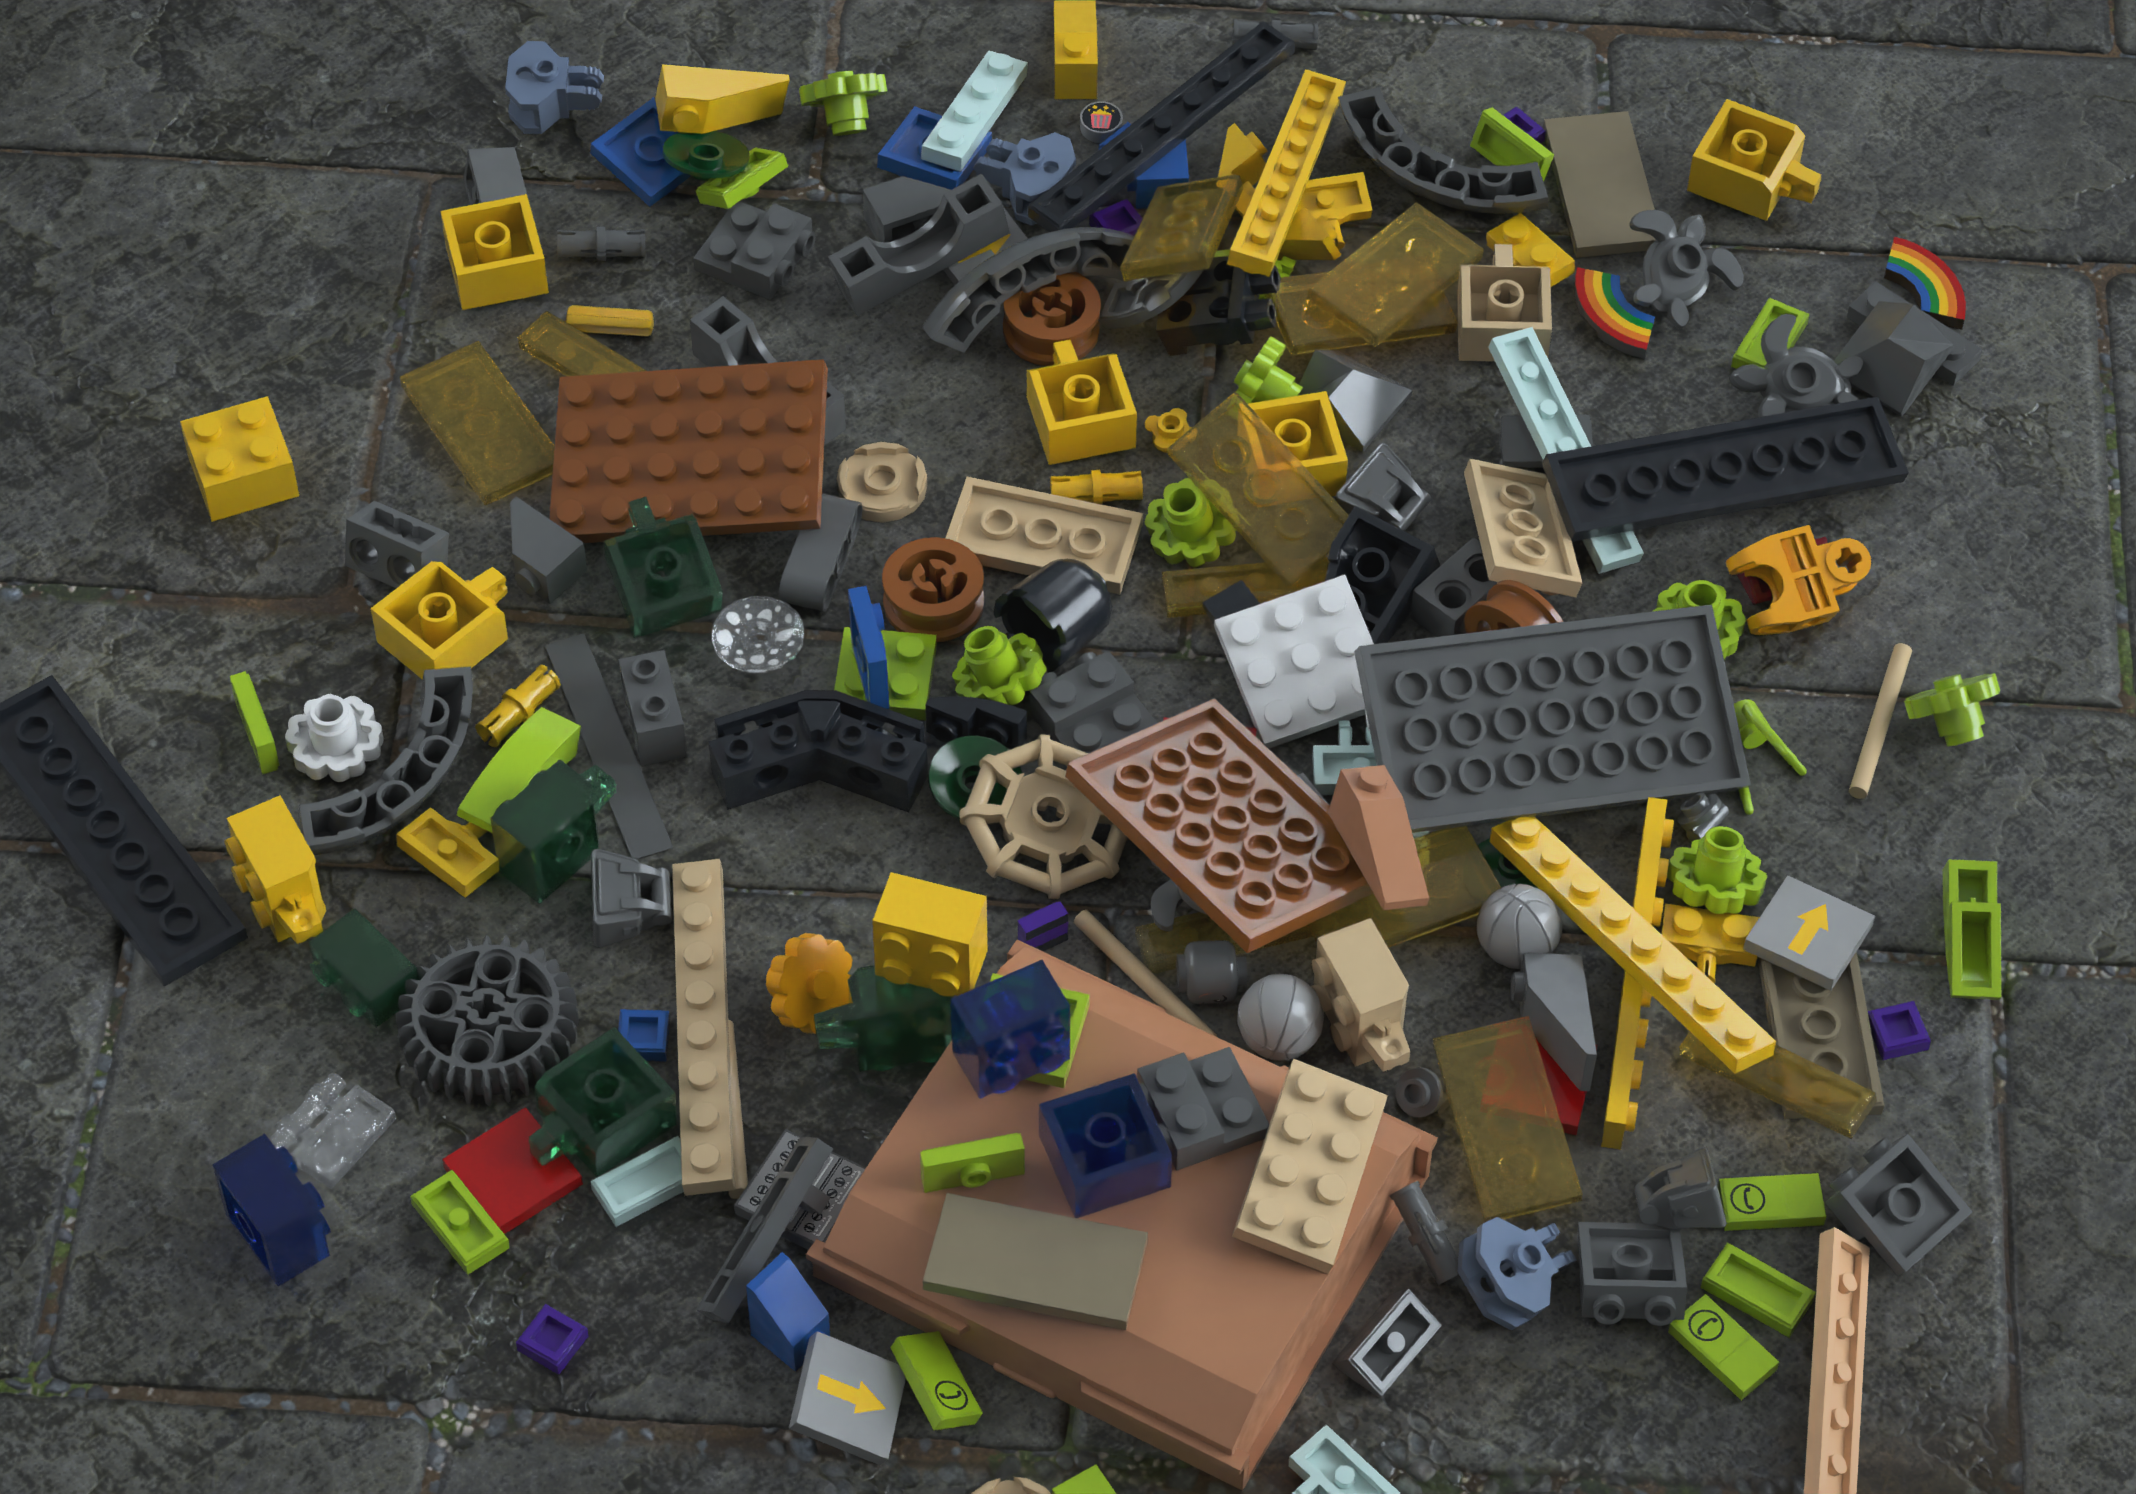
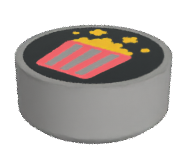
(1100, 121)

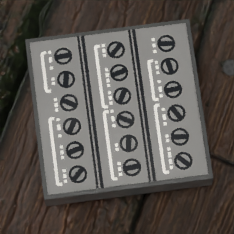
(834, 1180)

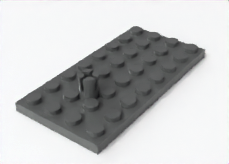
(1553, 717)

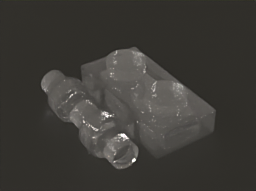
(340, 1137)

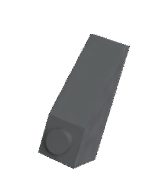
(1556, 1000)

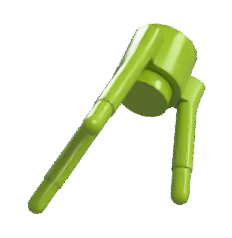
(1754, 732)

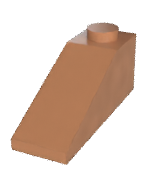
(1379, 835)

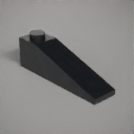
(1381, 569)

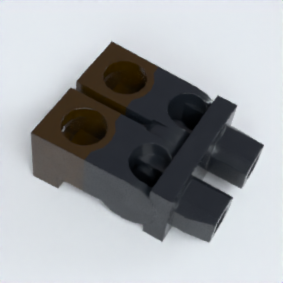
(1219, 309)

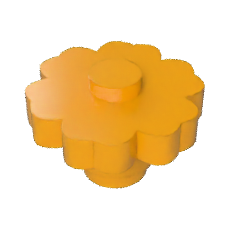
(808, 980)

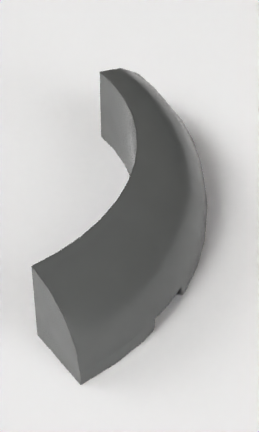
(1433, 173)
(1023, 268)
(408, 780)

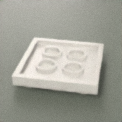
(1297, 660)

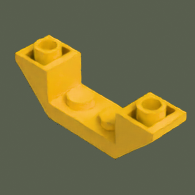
(1306, 236)

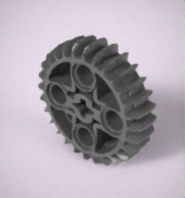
(487, 1019)

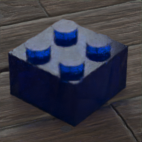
(1011, 1029)
(1105, 1145)
(273, 1208)

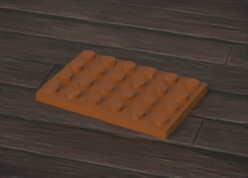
(704, 441)
(1224, 823)

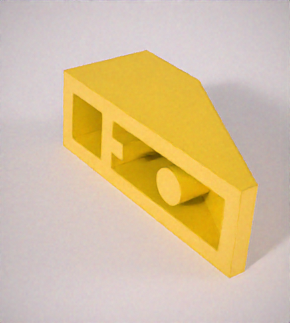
(1075, 49)
(716, 99)

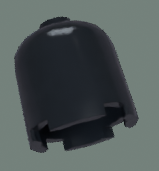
(1058, 607)

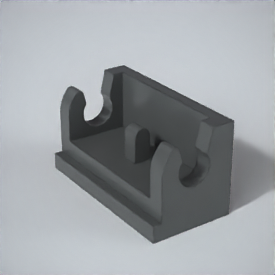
(492, 174)

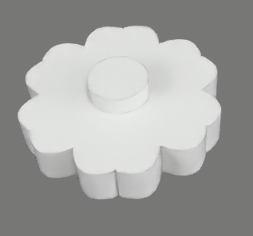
(334, 737)

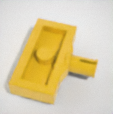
(1338, 200)
(1532, 247)
(449, 851)
(1708, 936)

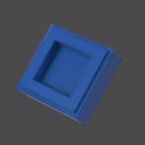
(646, 1032)

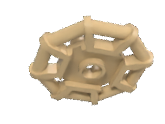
(1026, 830)

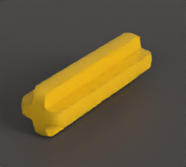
(610, 320)

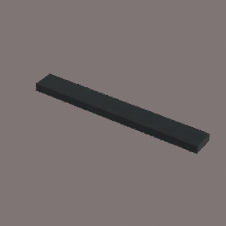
(1161, 129)

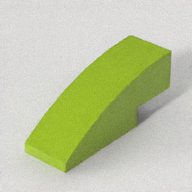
(531, 749)
(1972, 929)

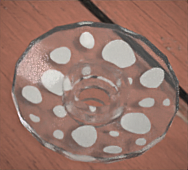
(755, 621)

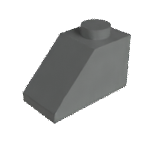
(900, 207)
(543, 553)

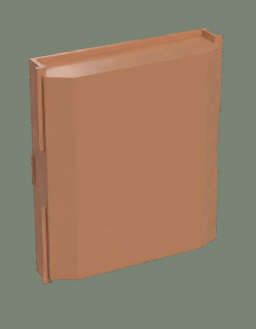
(1215, 1323)

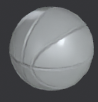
(1518, 922)
(1280, 1017)

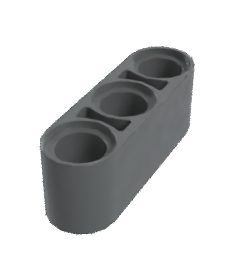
(821, 555)

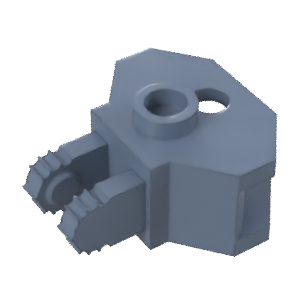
(547, 87)
(1027, 168)
(1514, 1269)

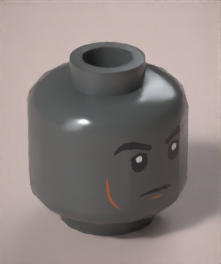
(1210, 972)

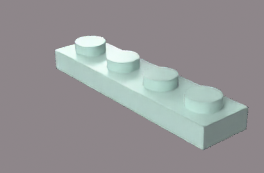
(974, 111)

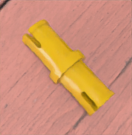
(1099, 486)
(517, 705)

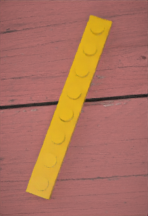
(1286, 174)
(1633, 943)
(1631, 1029)

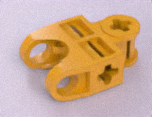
(1800, 577)

